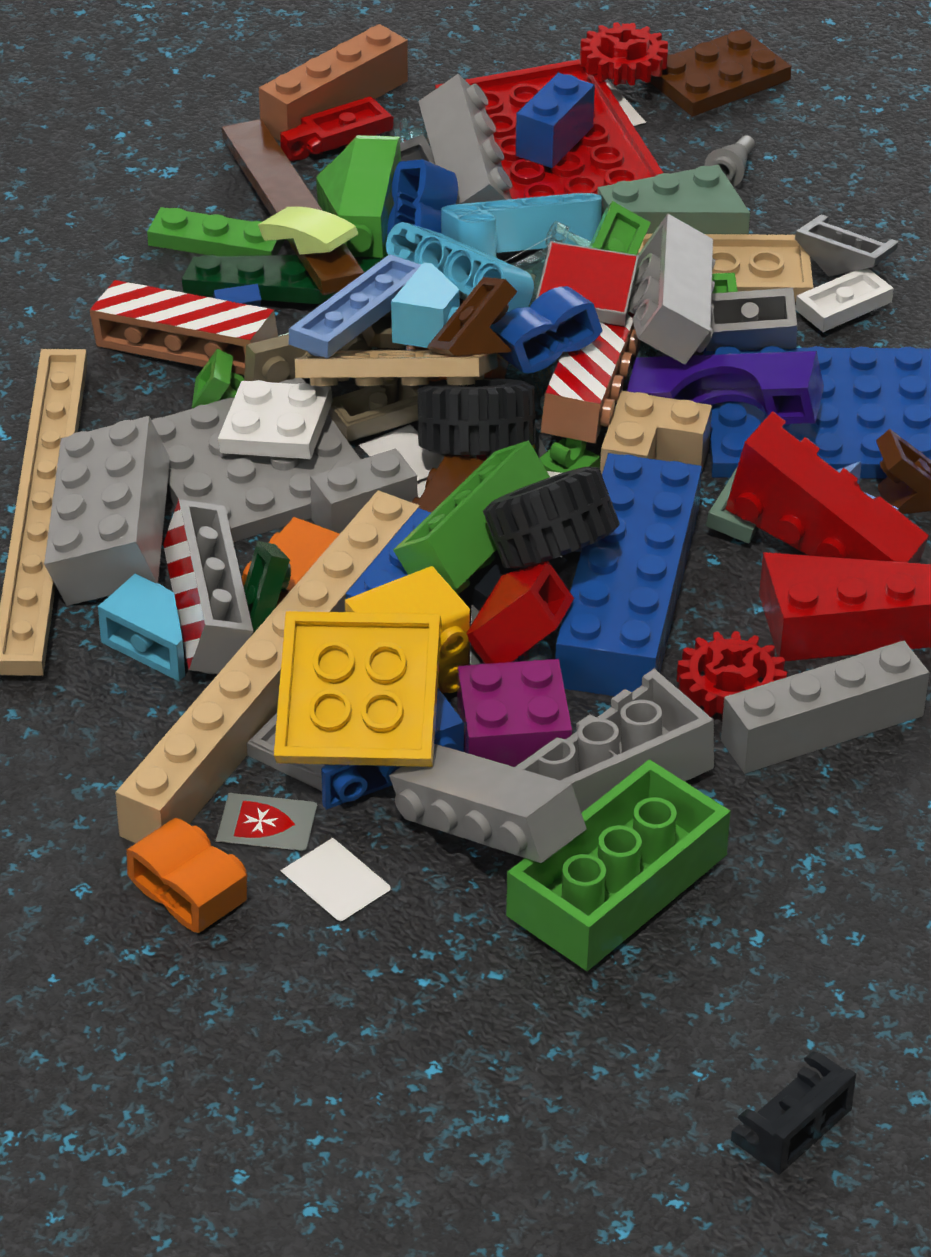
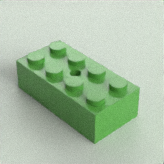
(633, 859)

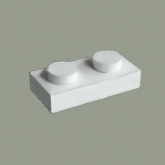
(844, 299)

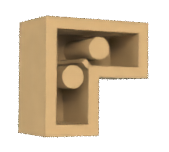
(658, 429)

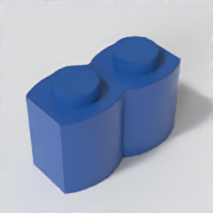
(420, 193)
(552, 325)

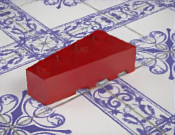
(813, 506)
(843, 604)

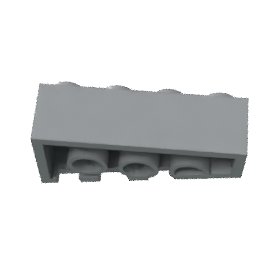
(674, 290)
(639, 726)

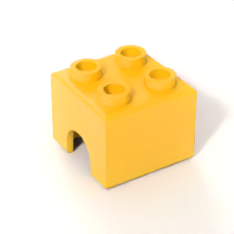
(425, 594)

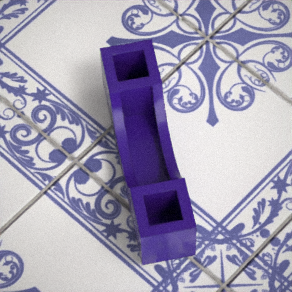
(770, 381)

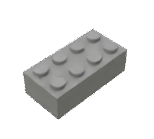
(107, 509)

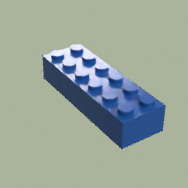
(631, 578)

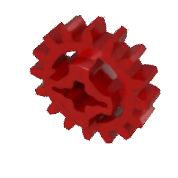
(624, 54)
(728, 668)

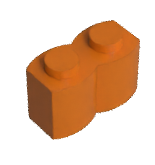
(187, 874)

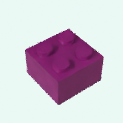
(512, 708)

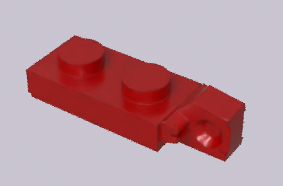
(335, 128)

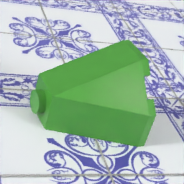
(360, 190)

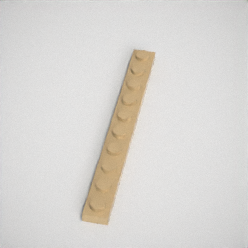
(27, 585)

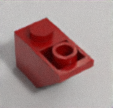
(519, 613)

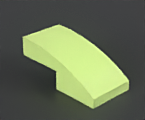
(311, 229)

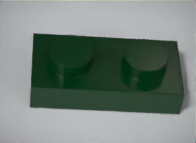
(265, 580)

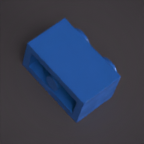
(555, 120)

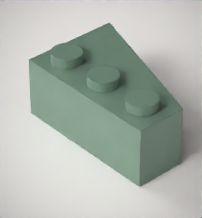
(694, 196)

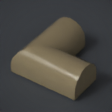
(375, 409)

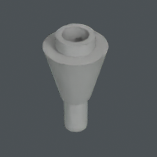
(732, 158)

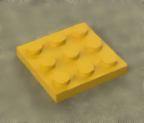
(358, 689)

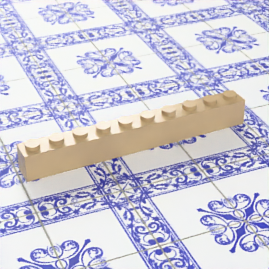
(244, 696)

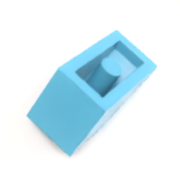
(423, 306)
(144, 625)

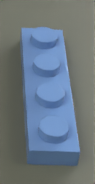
(352, 308)

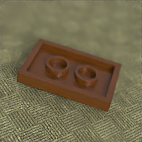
(720, 72)

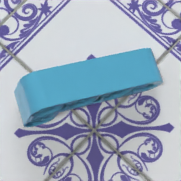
(520, 222)
(457, 261)

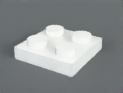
(275, 419)

